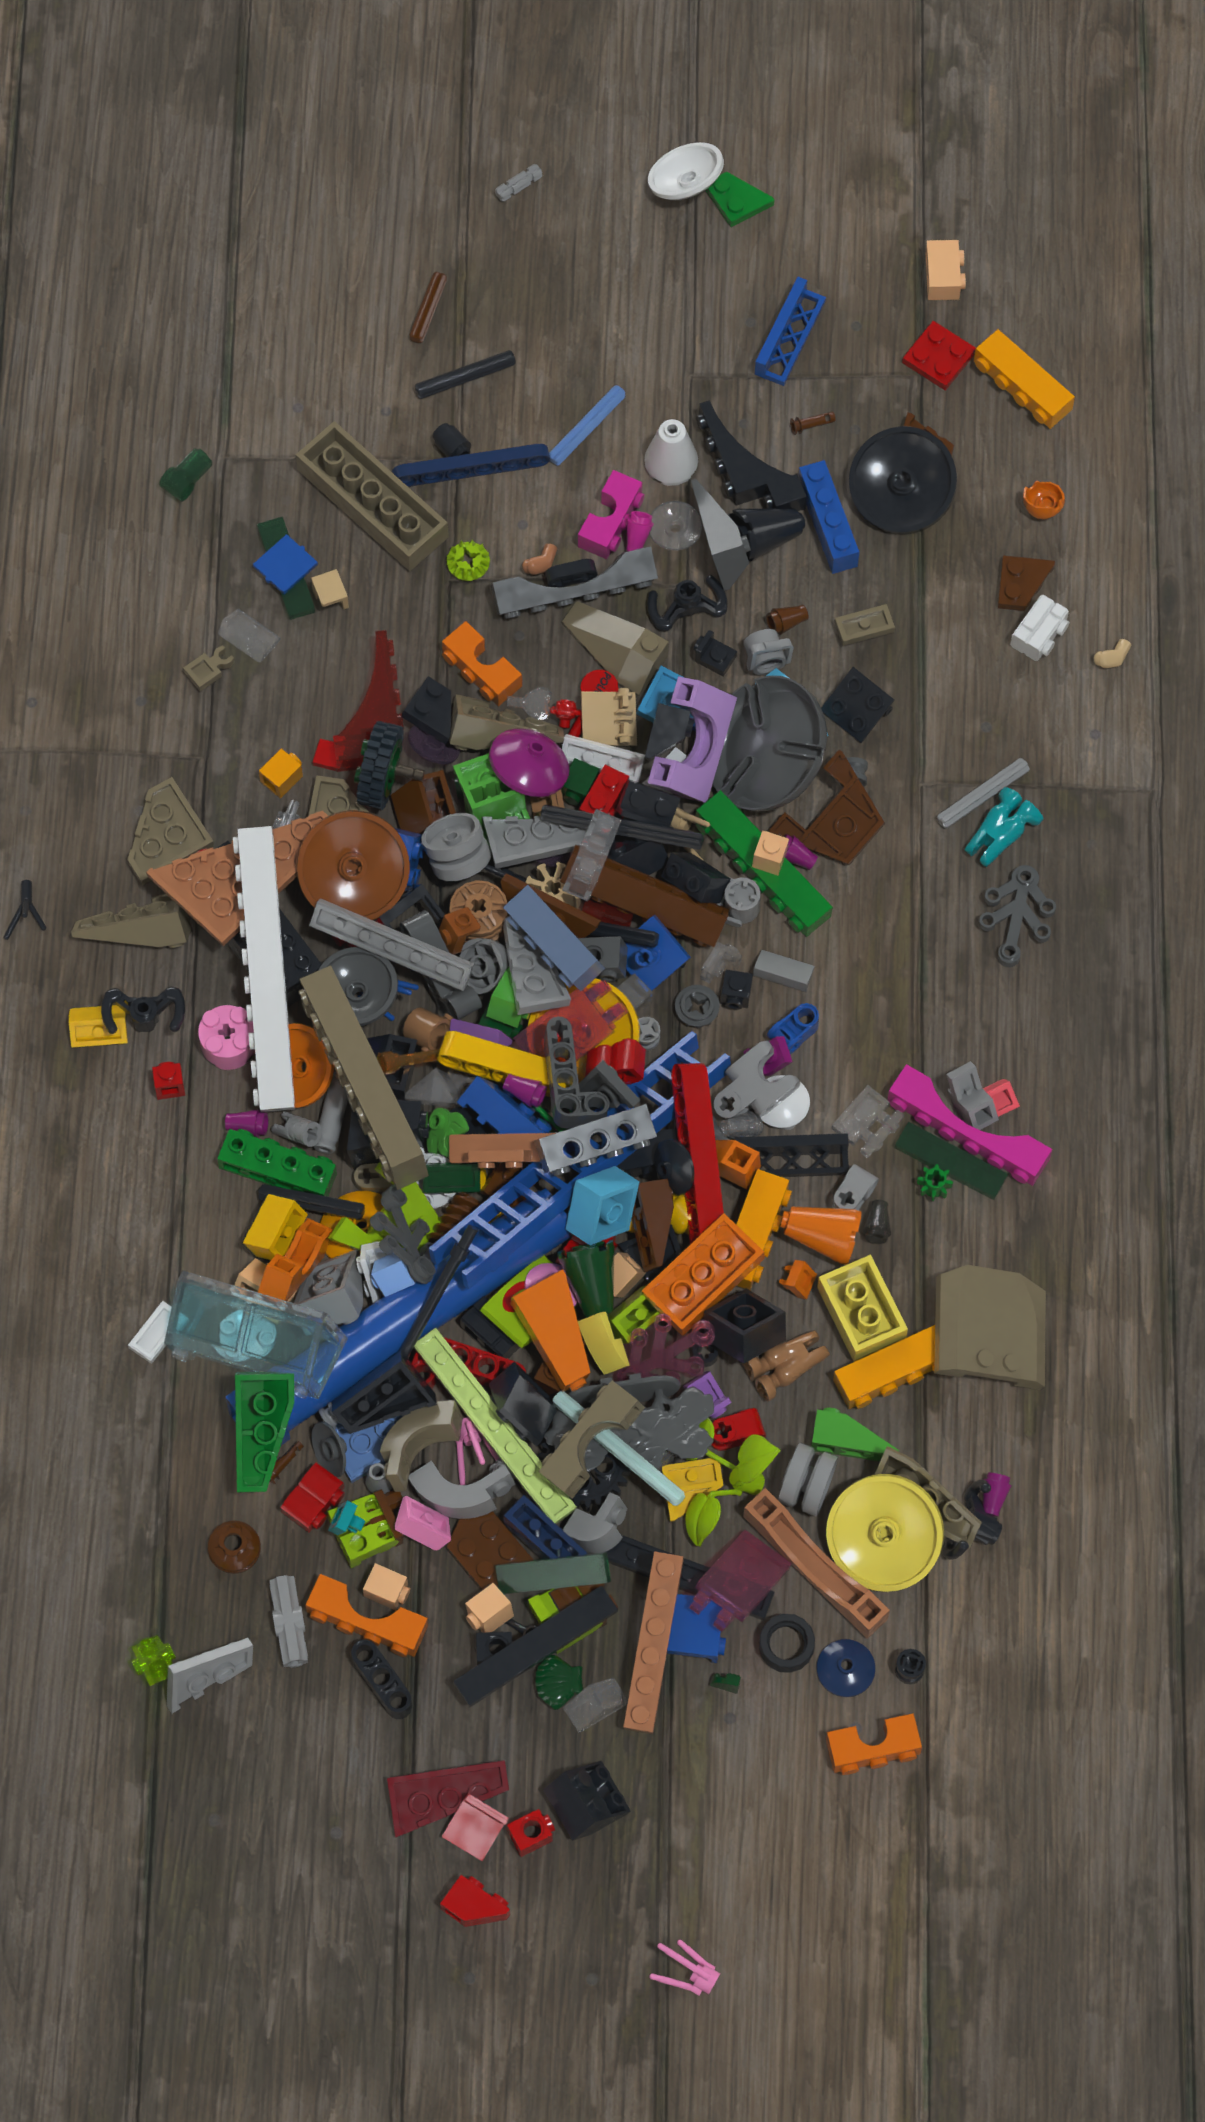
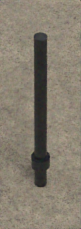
(458, 1254)

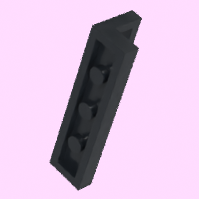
(801, 1145)

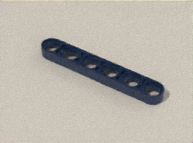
(472, 465)

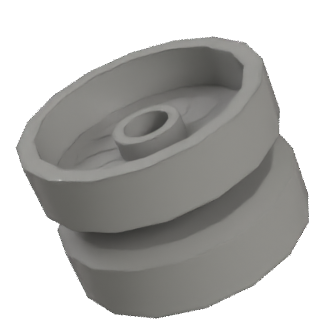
(456, 847)
(803, 1477)

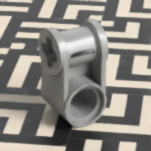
(855, 1188)

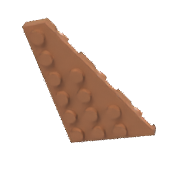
(207, 879)

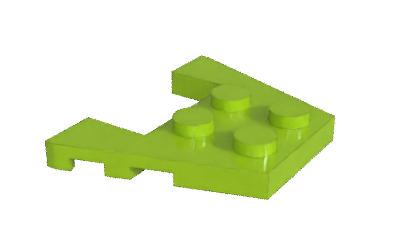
(415, 1208)

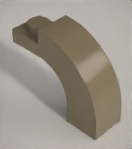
(415, 1433)

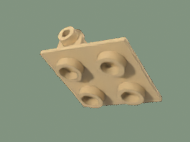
(609, 717)

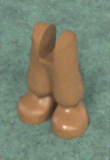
(789, 1362)

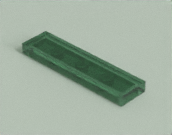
(298, 598)
(962, 1165)
(553, 1573)

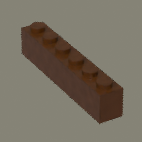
(648, 897)

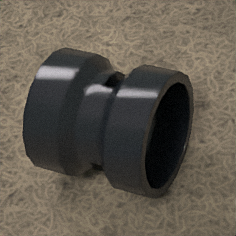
(908, 1671)

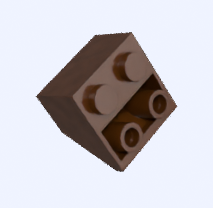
(422, 802)

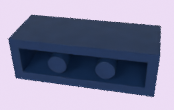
(539, 1531)

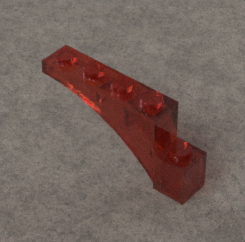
(377, 706)

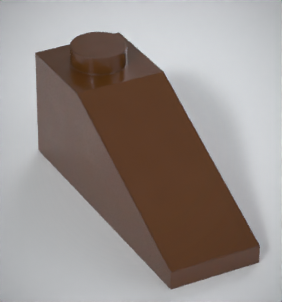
(652, 1221)

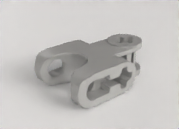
(750, 1086)

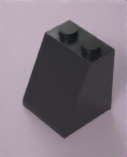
(359, 1143)

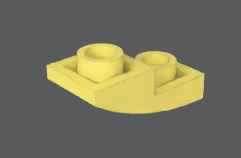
(599, 1338)

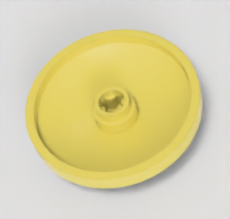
(885, 1532)

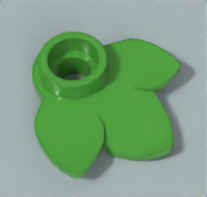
(442, 1125)

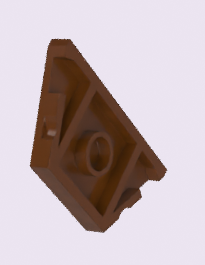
(577, 921)
(481, 1545)

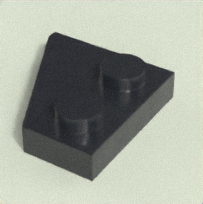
(431, 710)

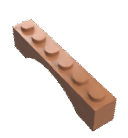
(790, 1540)
(653, 1642)

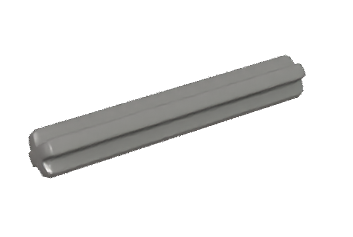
(983, 793)

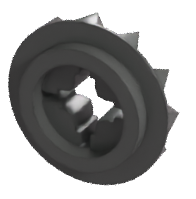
(698, 994)

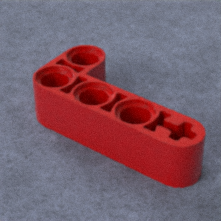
(475, 1359)

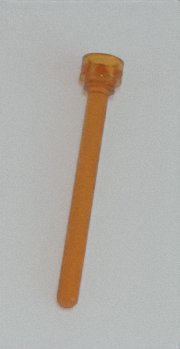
(392, 1061)

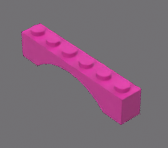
(1016, 1154)

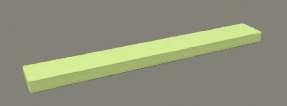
(499, 1435)

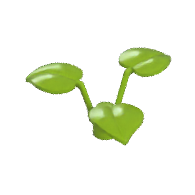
(747, 1477)

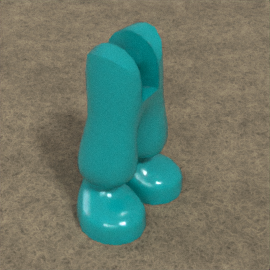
(999, 829)

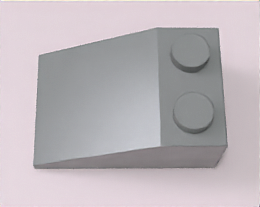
(334, 1288)

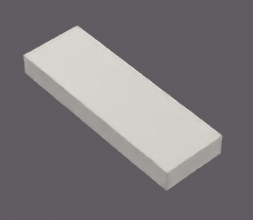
(600, 754)

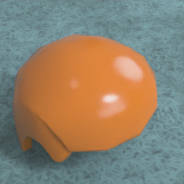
(1043, 499)

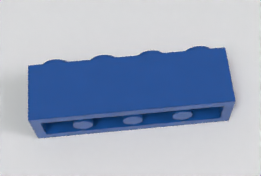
(828, 517)

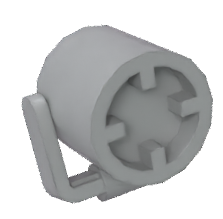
(766, 651)
(742, 900)

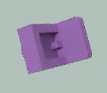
(708, 1385)

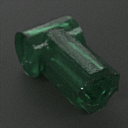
(182, 479)

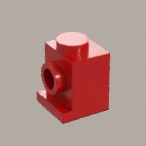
(168, 1076)

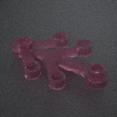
(663, 1357)

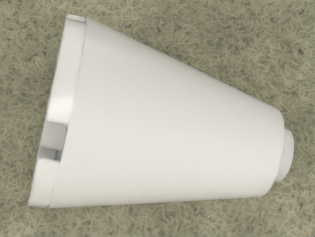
(671, 454)

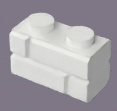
(1039, 628)

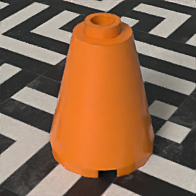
(823, 1230)

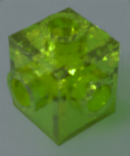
(152, 1659)

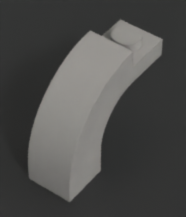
(460, 1500)

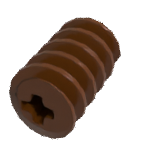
(460, 1208)

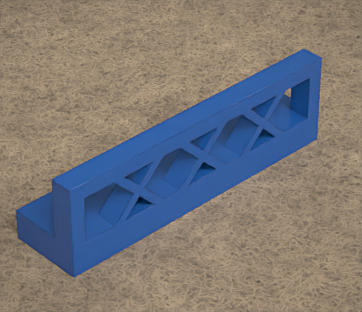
(783, 325)

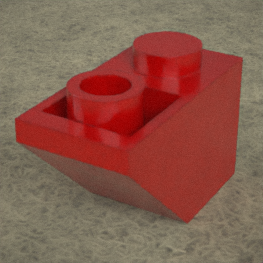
(472, 1905)

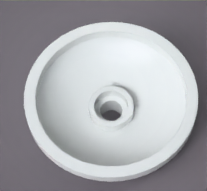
(686, 171)

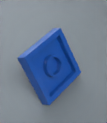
(656, 963)

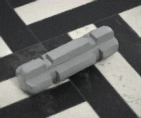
(518, 182)

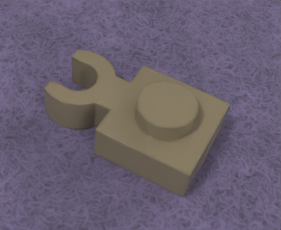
(206, 670)

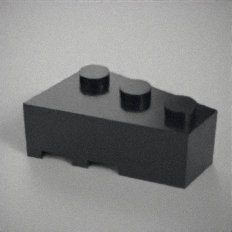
(384, 1393)

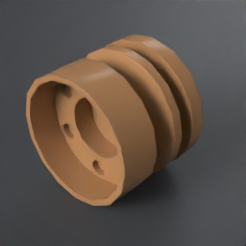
(485, 896)

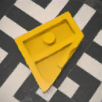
(692, 1478)

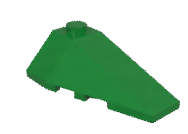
(262, 1417)

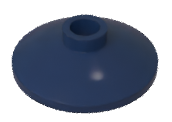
(846, 1682)

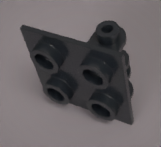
(857, 704)

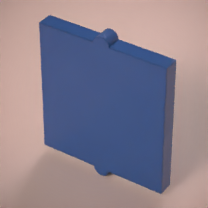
(285, 564)

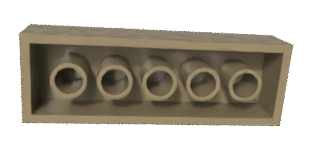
(372, 496)

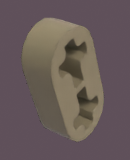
(376, 1184)

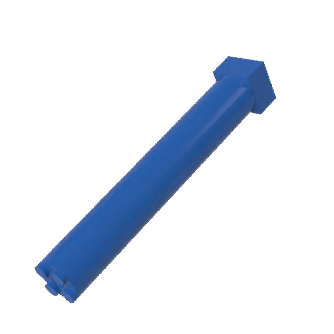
(387, 1322)

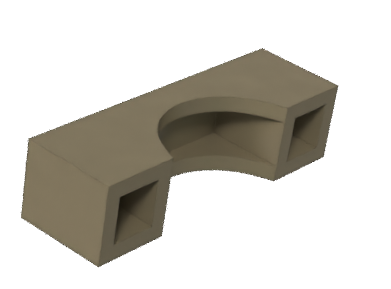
(611, 1410)

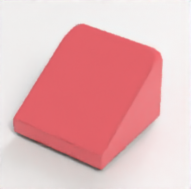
(1002, 1096)

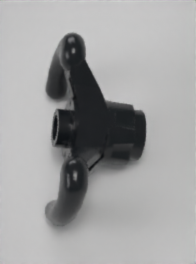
(687, 602)
(143, 1010)
(989, 1529)

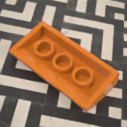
(704, 1273)

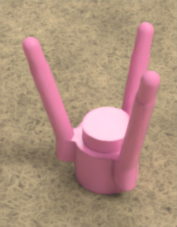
(471, 1437)
(703, 1975)

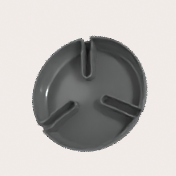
(771, 744)

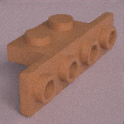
(494, 1148)

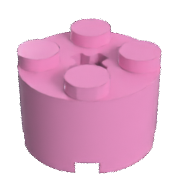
(224, 1022)

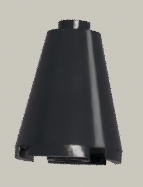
(767, 528)

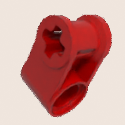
(738, 1429)

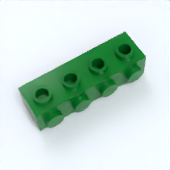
(276, 1165)

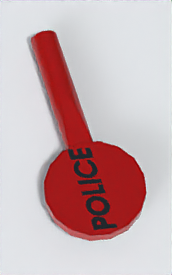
(594, 682)

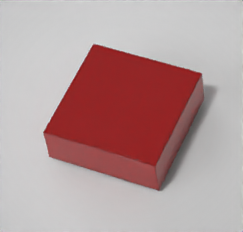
(325, 755)

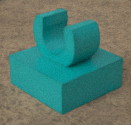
(345, 1519)

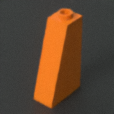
(553, 1327)

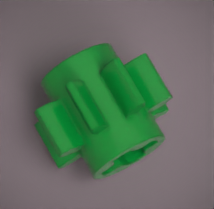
(934, 1174)

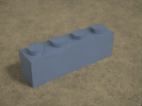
(554, 938)

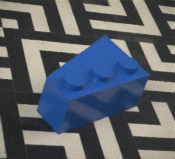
(501, 1109)

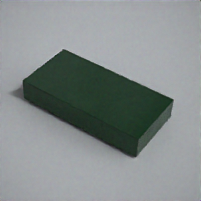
(452, 1178)

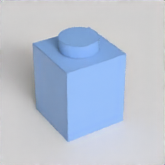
(391, 1274)

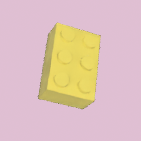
(862, 1307)

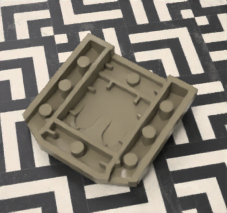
(990, 1326)

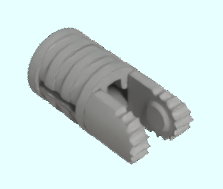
(298, 1129)

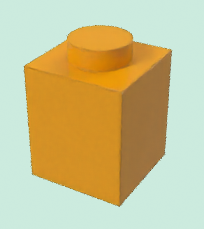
(281, 772)

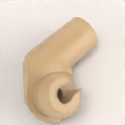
(1114, 657)

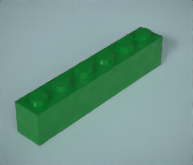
(788, 891)

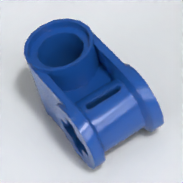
(794, 1030)

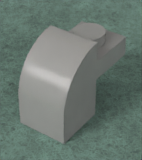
(970, 1098)
(598, 1532)

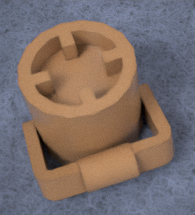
(427, 1028)

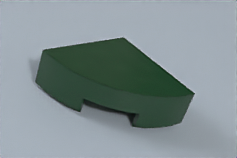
(729, 1683)

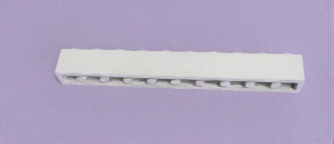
(266, 969)

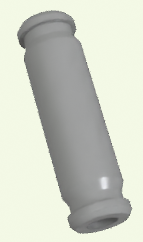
(332, 1116)

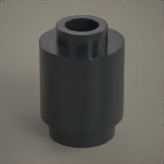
(451, 441)

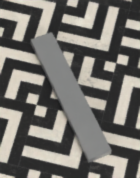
(391, 944)

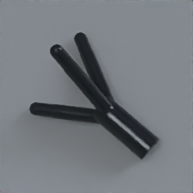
(26, 903)

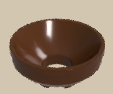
(234, 1560)

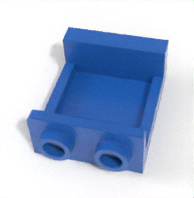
(695, 1633)

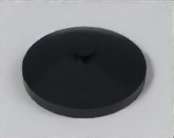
(903, 480)

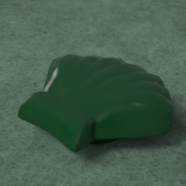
(557, 1681)

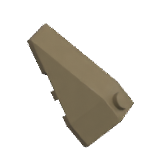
(618, 645)
(150, 925)

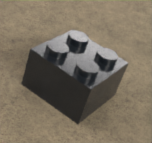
(746, 1325)

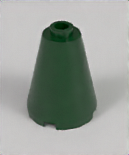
(591, 1275)

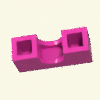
(603, 534)

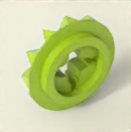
(462, 569)

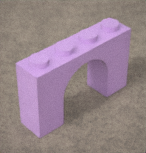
(712, 716)

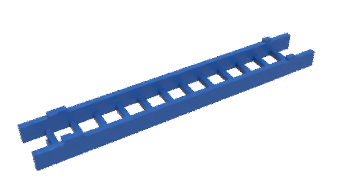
(549, 1209)

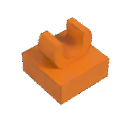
(800, 1279)

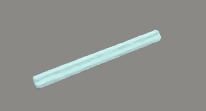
(624, 1453)

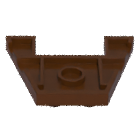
(845, 823)

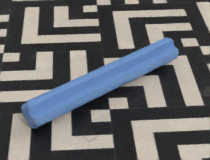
(586, 425)

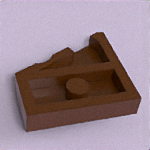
(1021, 581)

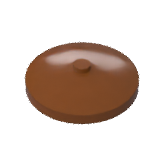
(354, 863)

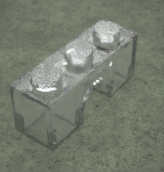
(591, 855)

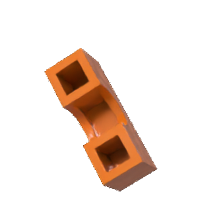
(494, 680)
(850, 1753)

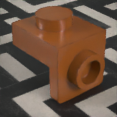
(456, 927)

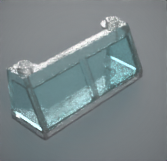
(253, 1332)

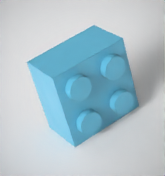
(602, 1205)

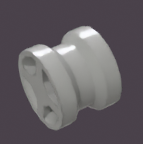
(648, 1027)

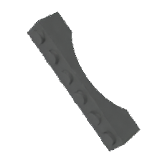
(629, 568)

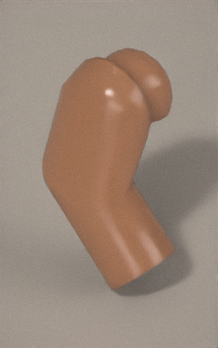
(541, 563)

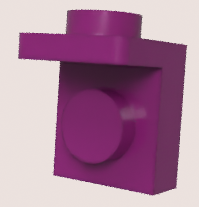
(779, 1059)

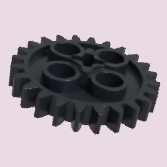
(608, 1481)

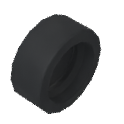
(797, 1623)

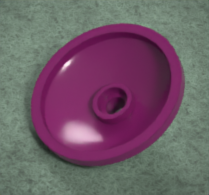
(529, 762)

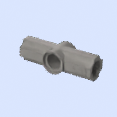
(288, 1621)

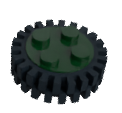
(382, 765)

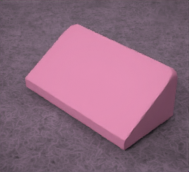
(423, 1524)

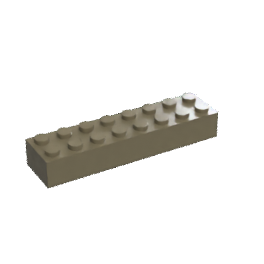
(362, 1078)

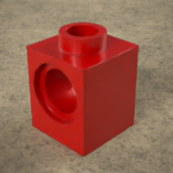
(526, 1844)

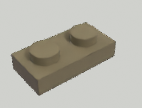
(864, 625)

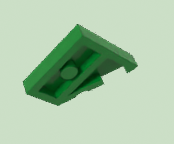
(737, 198)

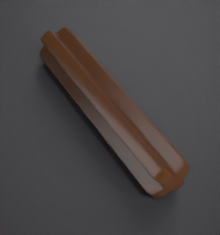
(428, 307)

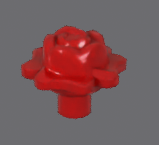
(565, 711)

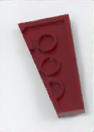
(438, 1794)

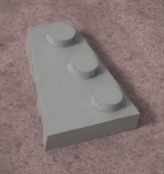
(195, 1674)

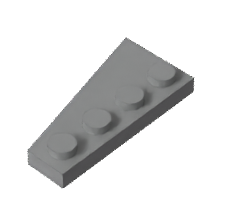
(526, 840)
(533, 980)

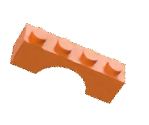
(288, 1272)
(400, 1631)

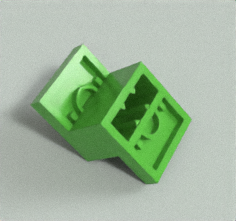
(486, 794)

